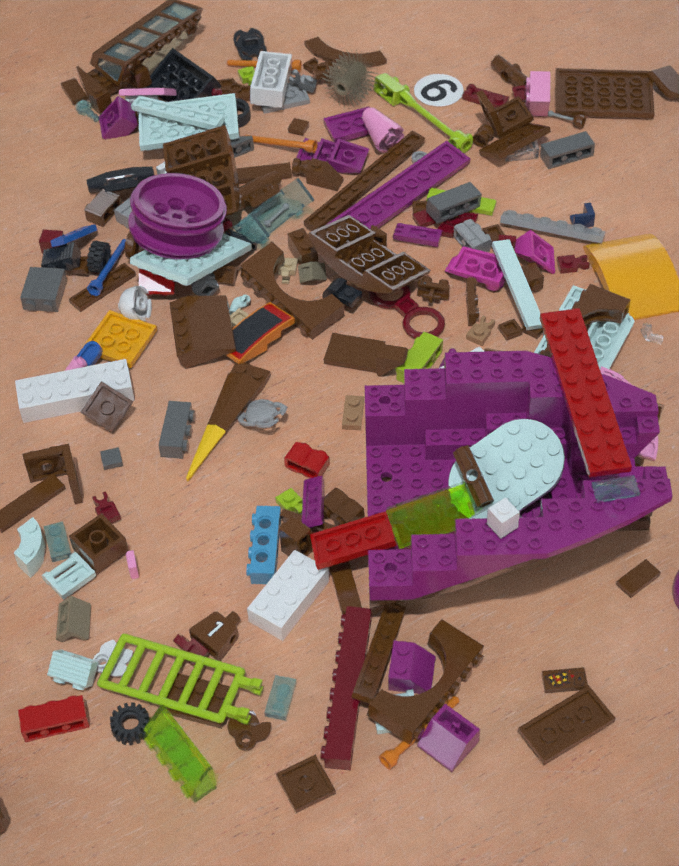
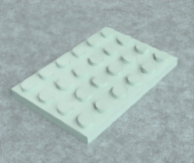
(159, 130)
(190, 270)

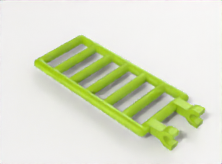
(226, 710)

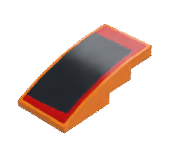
(258, 330)

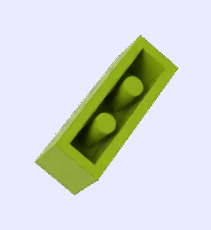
(421, 355)

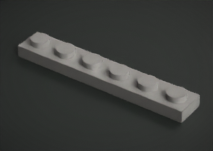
(556, 227)

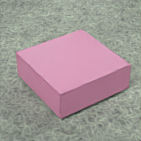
(132, 564)

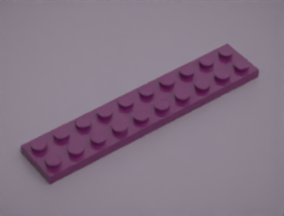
(408, 186)

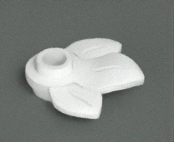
(104, 654)

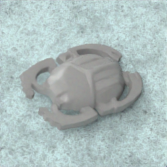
(262, 413)

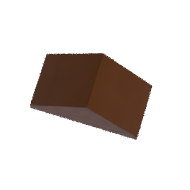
(389, 358)

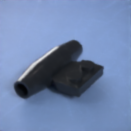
(119, 179)

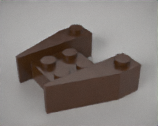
(99, 87)

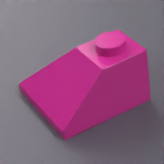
(537, 250)

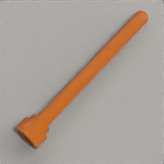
(296, 64)
(309, 146)
(390, 757)

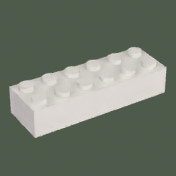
(69, 390)

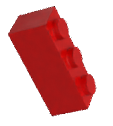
(53, 718)

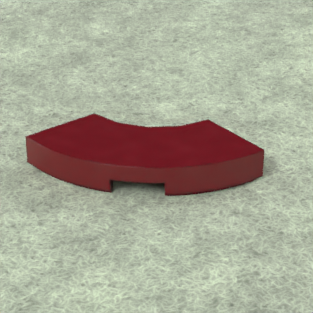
(448, 225)

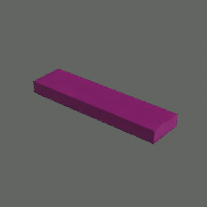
(313, 501)

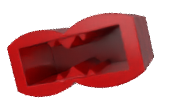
(306, 460)

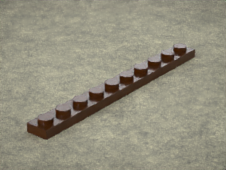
(364, 181)

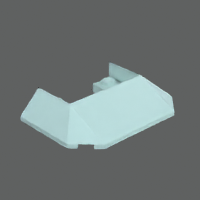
(604, 335)

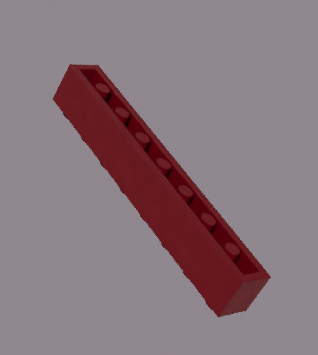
(345, 709)

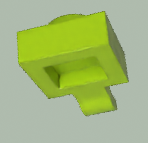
(246, 75)
(290, 501)

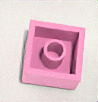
(538, 93)

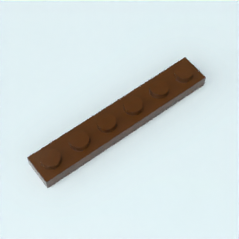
(378, 652)

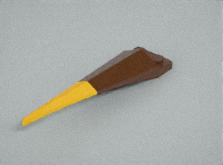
(239, 390)

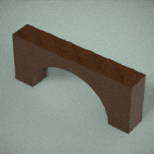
(599, 305)
(309, 316)
(409, 714)

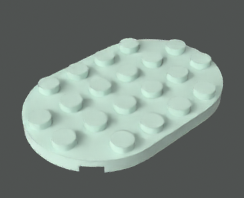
(517, 462)

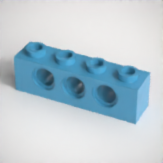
(266, 531)

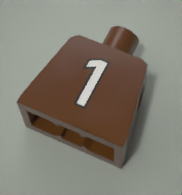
(217, 633)

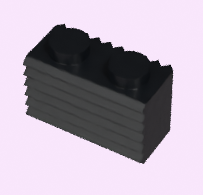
(62, 257)

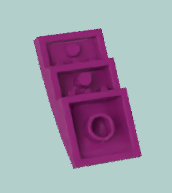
(342, 155)

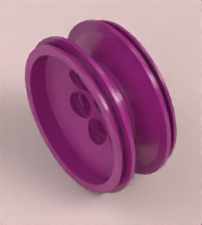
(177, 216)

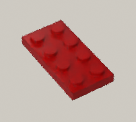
(352, 540)

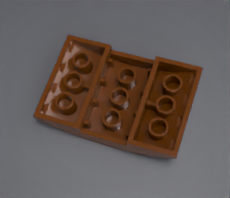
(207, 157)
(361, 259)

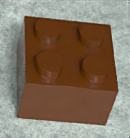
(98, 543)

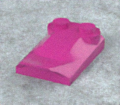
(479, 265)

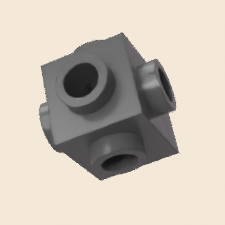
(205, 286)

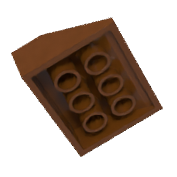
(201, 328)

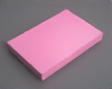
(147, 92)

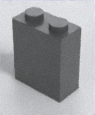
(43, 289)

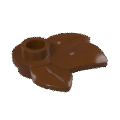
(253, 731)

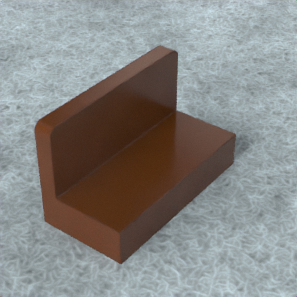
(226, 274)

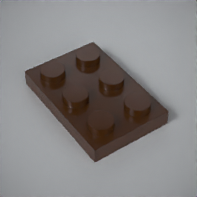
(196, 697)

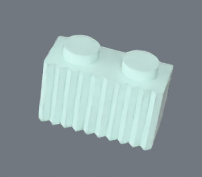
(73, 669)

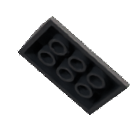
(184, 76)

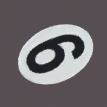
(438, 90)

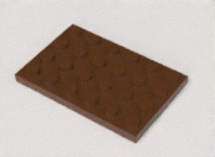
(604, 93)

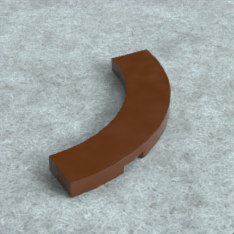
(318, 47)

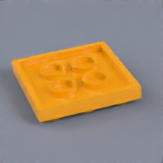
(122, 337)

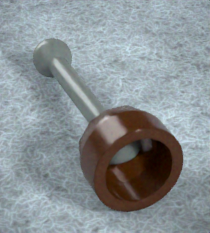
(578, 121)

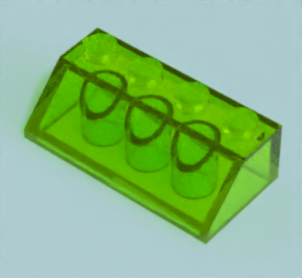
(430, 513)
(179, 755)

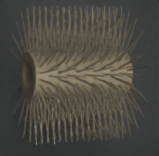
(350, 78)

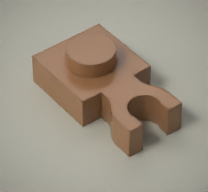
(480, 332)

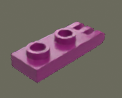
(417, 234)

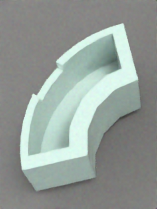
(31, 549)

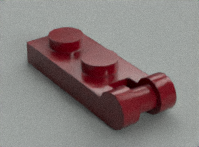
(496, 99)

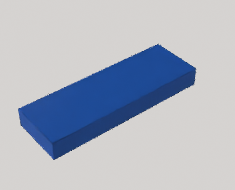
(73, 235)

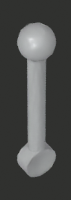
(267, 223)

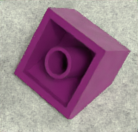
(117, 119)
(410, 668)

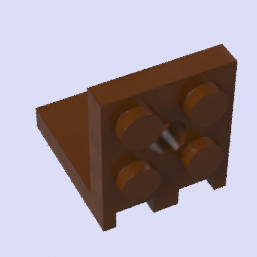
(499, 117)
(60, 464)

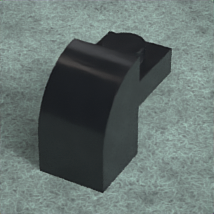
(343, 292)

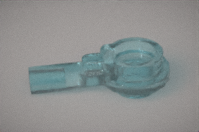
(84, 108)

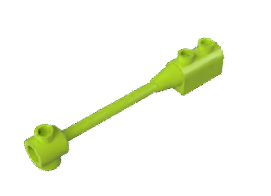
(396, 93)

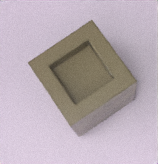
(312, 271)

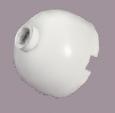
(135, 304)

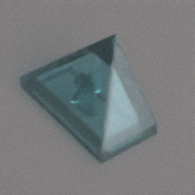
(615, 488)

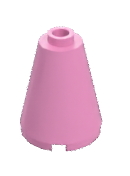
(383, 130)

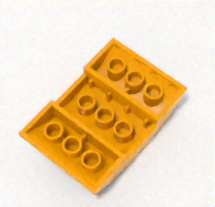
(638, 271)

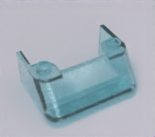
(253, 224)

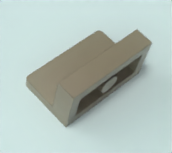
(73, 619)

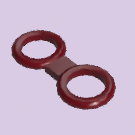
(409, 309)

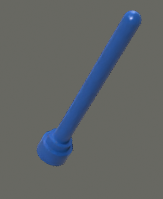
(96, 286)

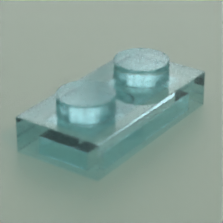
(57, 541)
(280, 697)

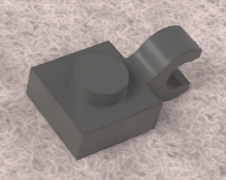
(305, 82)

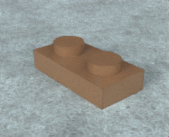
(353, 412)

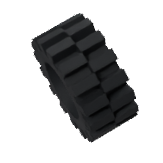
(98, 256)
(126, 713)

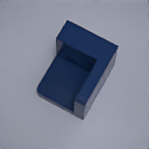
(586, 218)

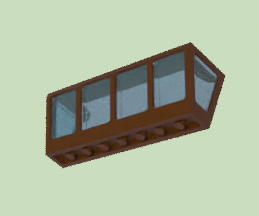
(144, 38)

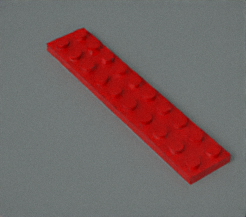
(585, 393)

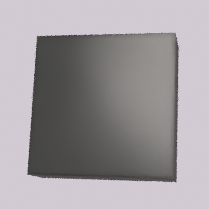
(111, 458)

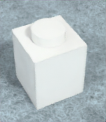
(503, 517)

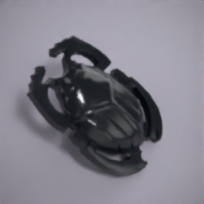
(249, 42)

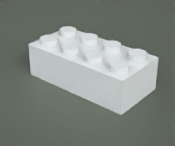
(270, 79)
(287, 595)

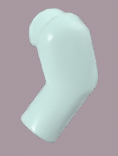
(239, 302)

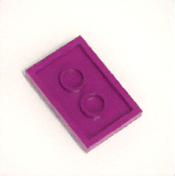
(346, 125)

